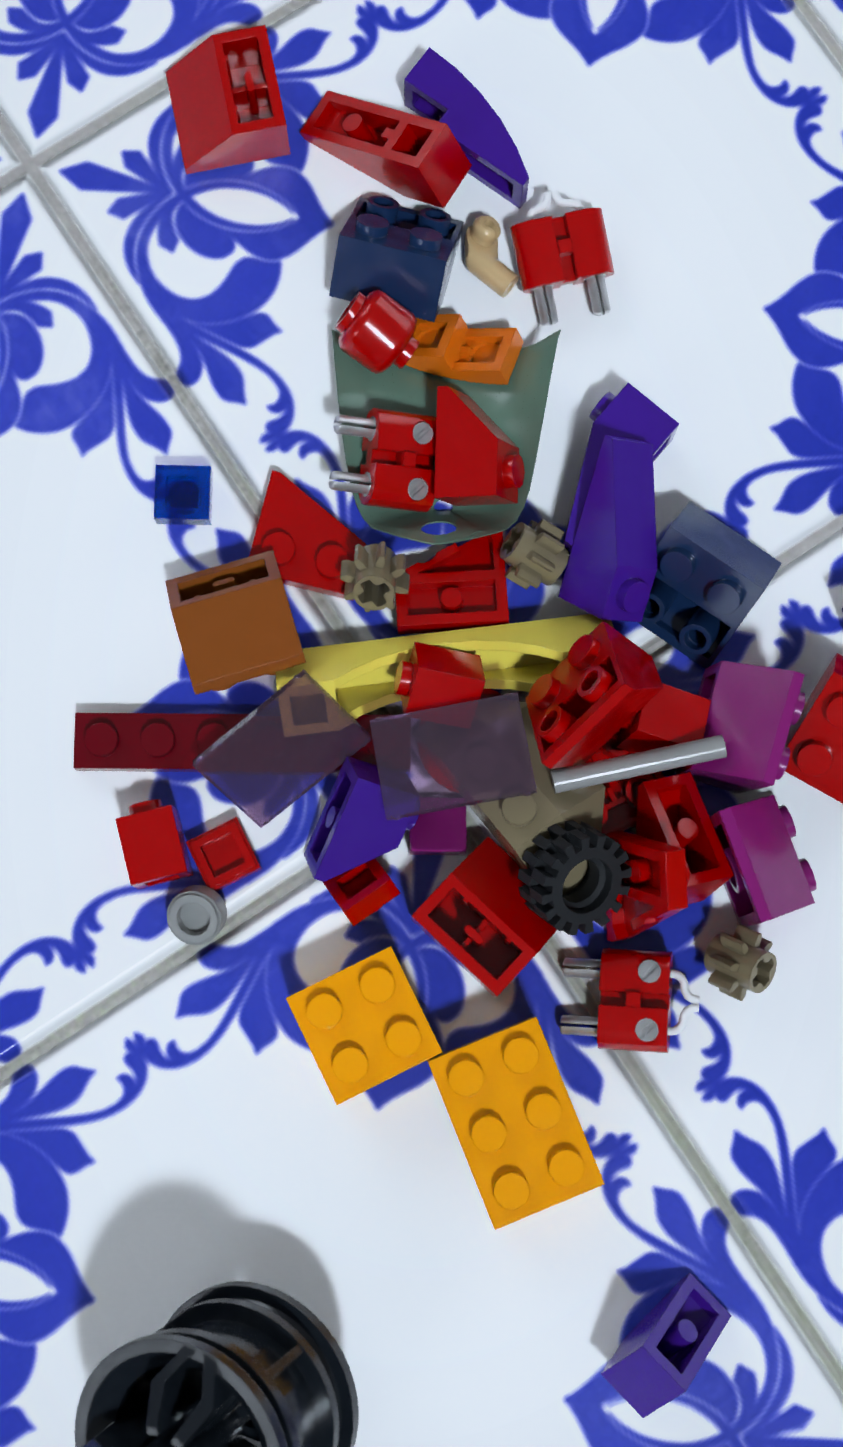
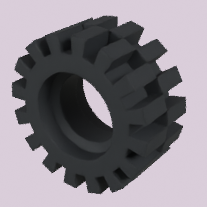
(554, 862)

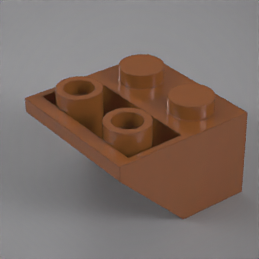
(234, 622)

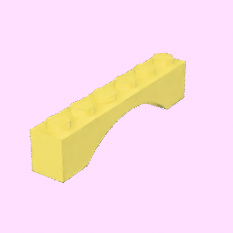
(511, 656)

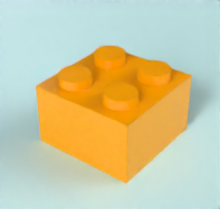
(363, 1025)

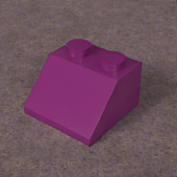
(763, 860)

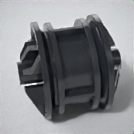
(224, 1372)

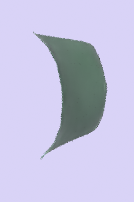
(513, 407)

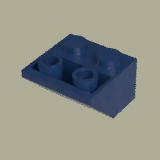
(398, 253)
(704, 584)

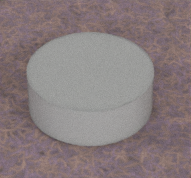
(196, 915)

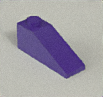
(624, 416)
(616, 536)

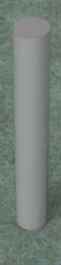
(638, 764)

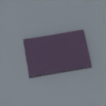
(282, 749)
(452, 756)

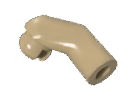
(482, 256)

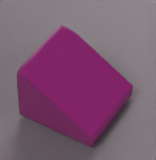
(440, 833)

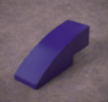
(445, 95)

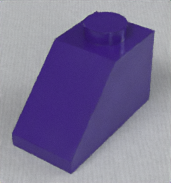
(353, 823)
(667, 1347)

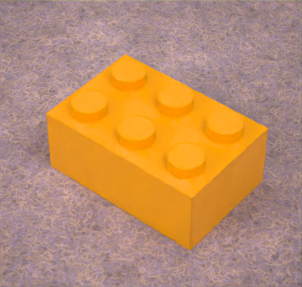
(515, 1122)

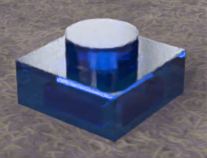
(183, 495)

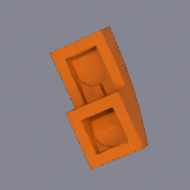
(465, 353)

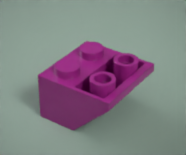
(753, 714)

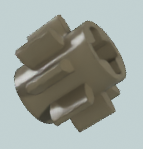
(534, 554)
(374, 577)
(740, 962)

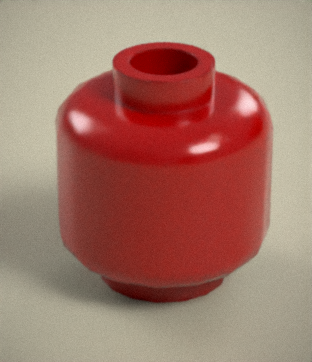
(377, 331)

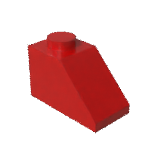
(473, 455)
(675, 814)

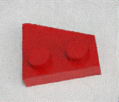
(303, 538)
(456, 589)
(655, 884)

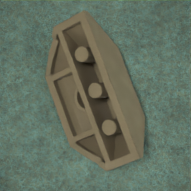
(522, 818)

